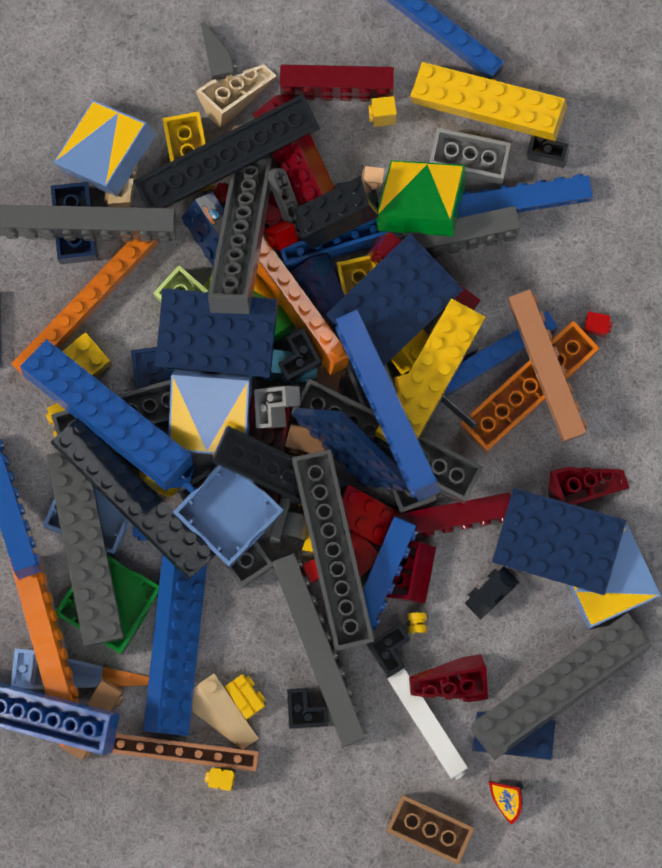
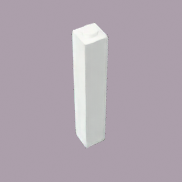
(428, 726)

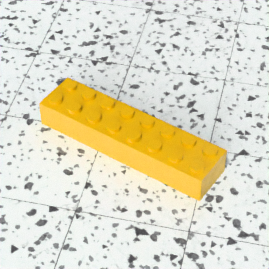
(489, 101)
(437, 364)

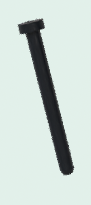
(459, 412)

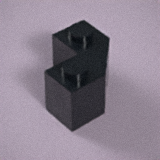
(485, 598)

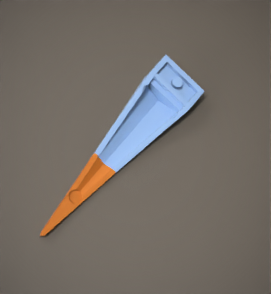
(85, 675)

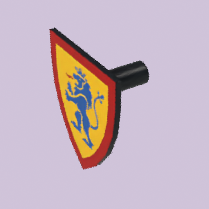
(507, 799)

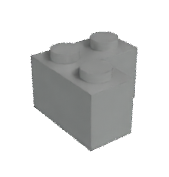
(271, 405)

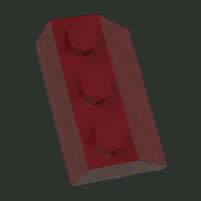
(415, 575)

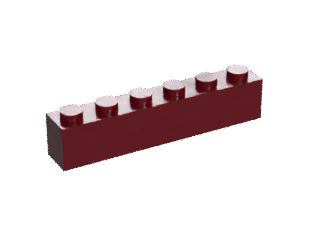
(457, 515)

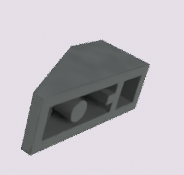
(218, 56)

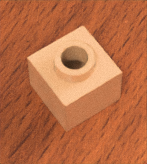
(373, 176)

